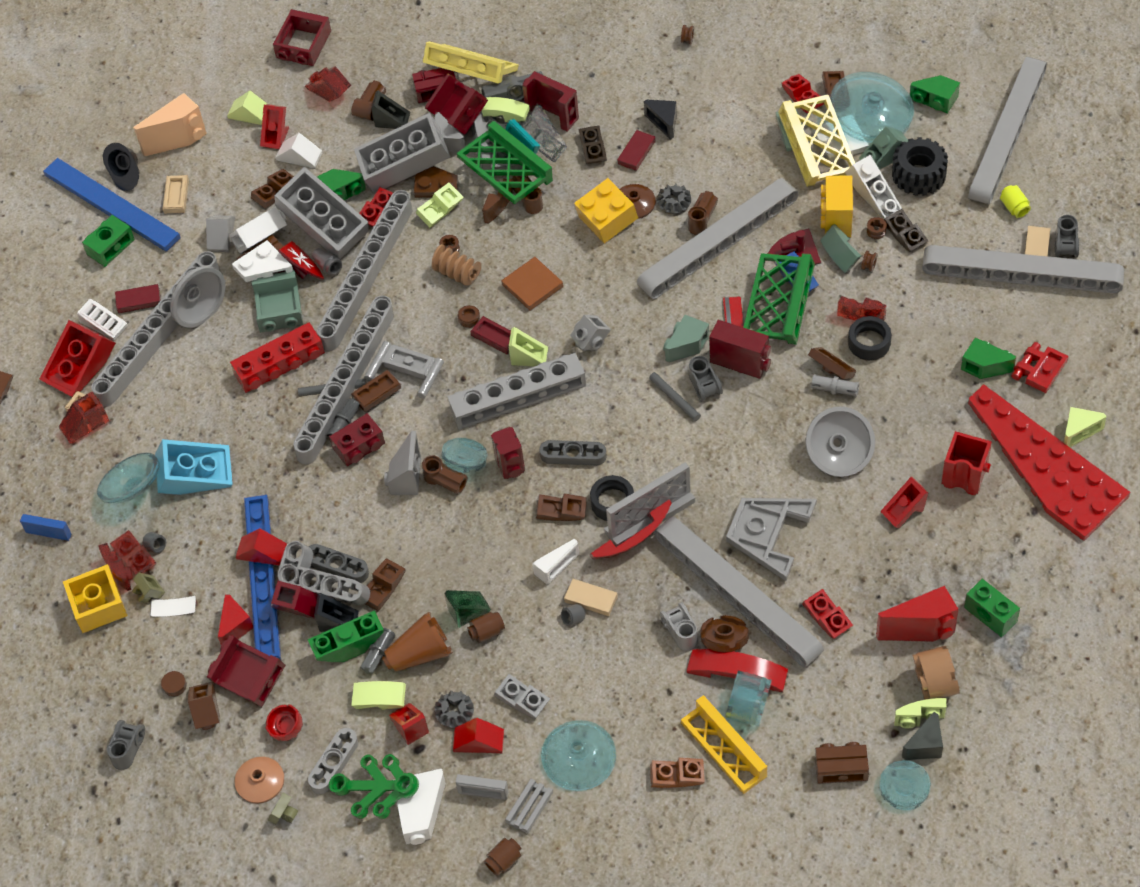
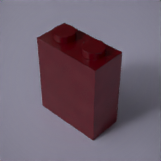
(739, 349)

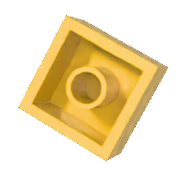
(837, 203)
(606, 210)
(95, 598)

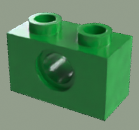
(108, 240)
(992, 607)

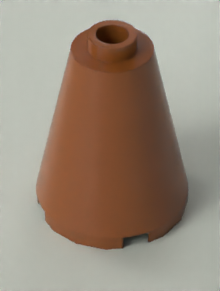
(417, 645)

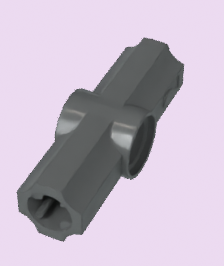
(504, 88)

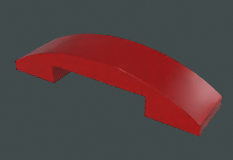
(609, 550)
(708, 662)

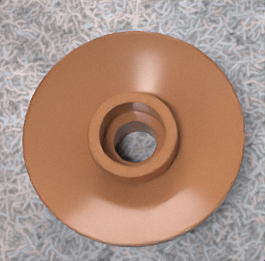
(259, 789)

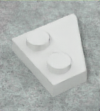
(261, 263)

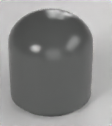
(148, 541)
(576, 614)

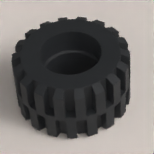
(921, 153)

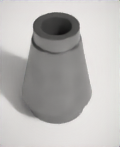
(327, 261)

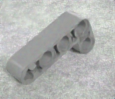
(324, 580)

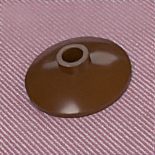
(644, 198)

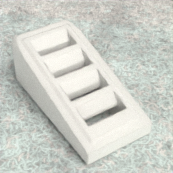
(92, 310)
(553, 563)

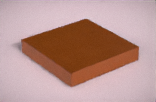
(532, 283)

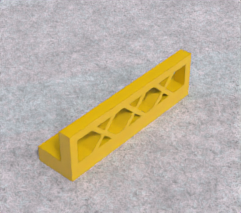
(733, 741)

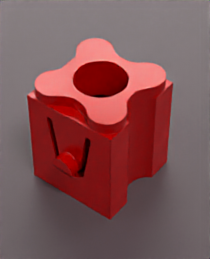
(966, 463)

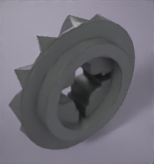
(670, 205)
(452, 718)

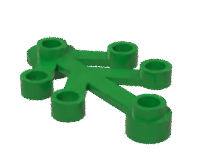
(377, 786)

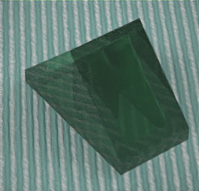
(466, 605)

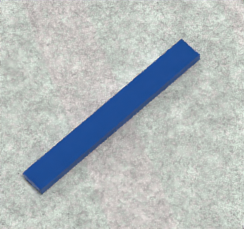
(112, 204)
(262, 582)

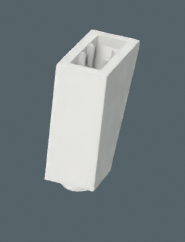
(258, 229)
(421, 810)

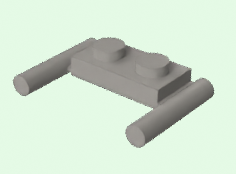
(408, 363)

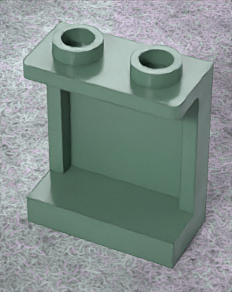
(277, 302)

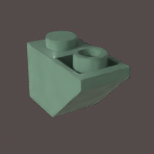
(884, 146)
(687, 339)

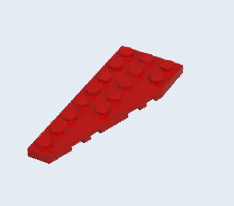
(1062, 479)

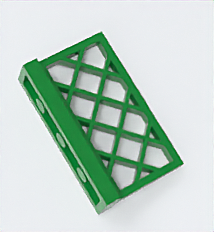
(517, 154)
(798, 295)

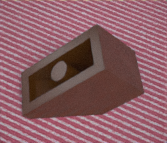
(204, 706)

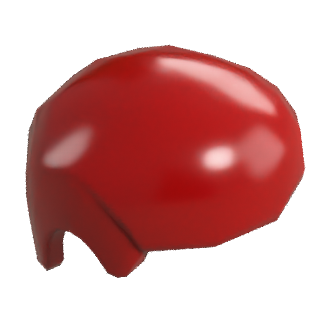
(284, 722)

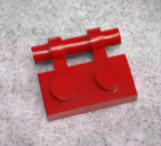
(1046, 369)

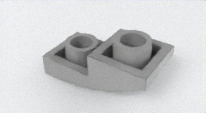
(520, 697)

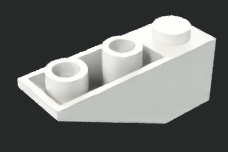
(873, 187)

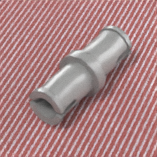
(835, 385)

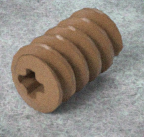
(455, 266)

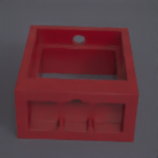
(299, 21)

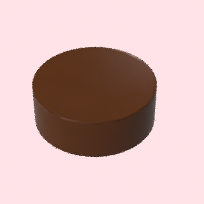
(468, 316)
(173, 683)

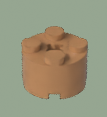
(936, 673)

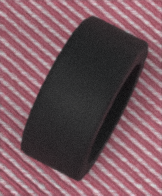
(869, 324)
(604, 484)

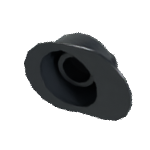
(121, 165)

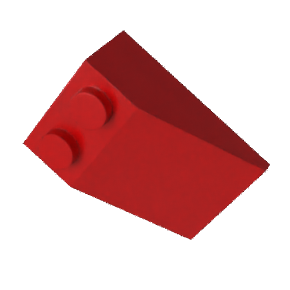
(76, 358)
(919, 619)

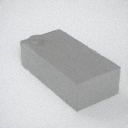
(402, 153)
(321, 213)

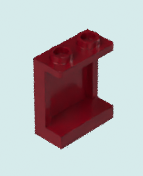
(552, 97)
(456, 103)
(245, 671)

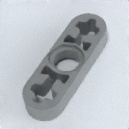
(333, 750)

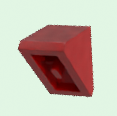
(261, 548)
(233, 620)
(410, 723)
(478, 737)

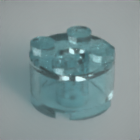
(748, 698)

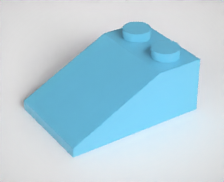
(192, 467)

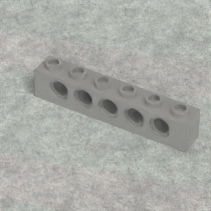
(528, 392)

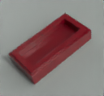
(636, 150)
(137, 298)
(492, 334)

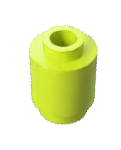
(1015, 201)

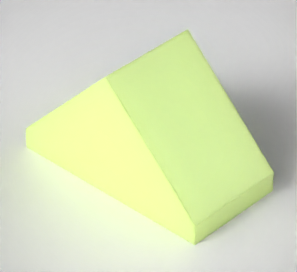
(247, 109)
(525, 349)
(1082, 425)

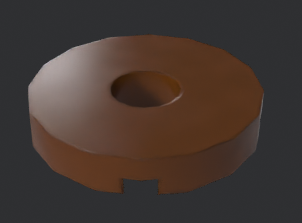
(735, 639)

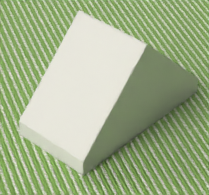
(299, 151)

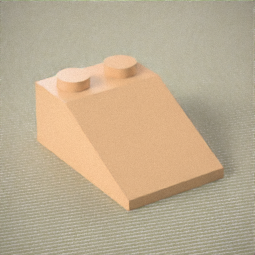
(171, 127)

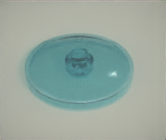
(869, 103)

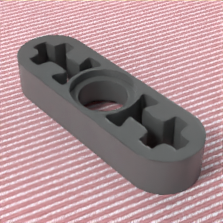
(580, 459)
(344, 571)

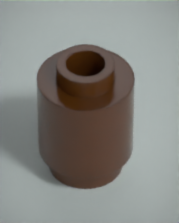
(485, 626)
(503, 856)

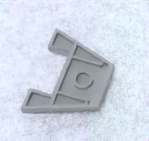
(759, 525)

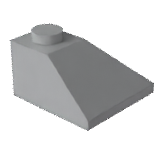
(405, 468)

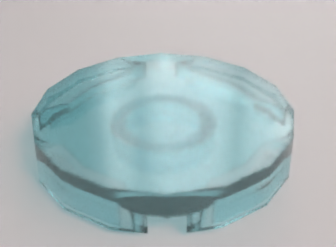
(464, 455)
(905, 785)

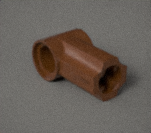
(362, 106)
(533, 201)
(701, 212)
(443, 476)

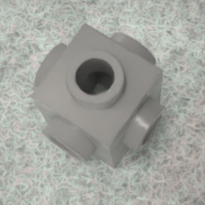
(590, 332)

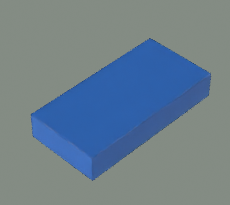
(45, 527)

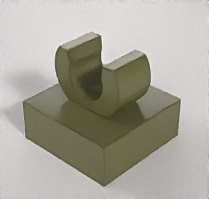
(148, 587)
(283, 810)

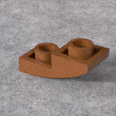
(677, 774)

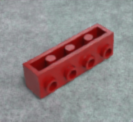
(277, 357)

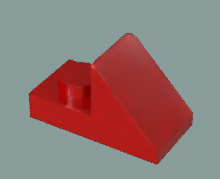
(273, 126)
(902, 505)

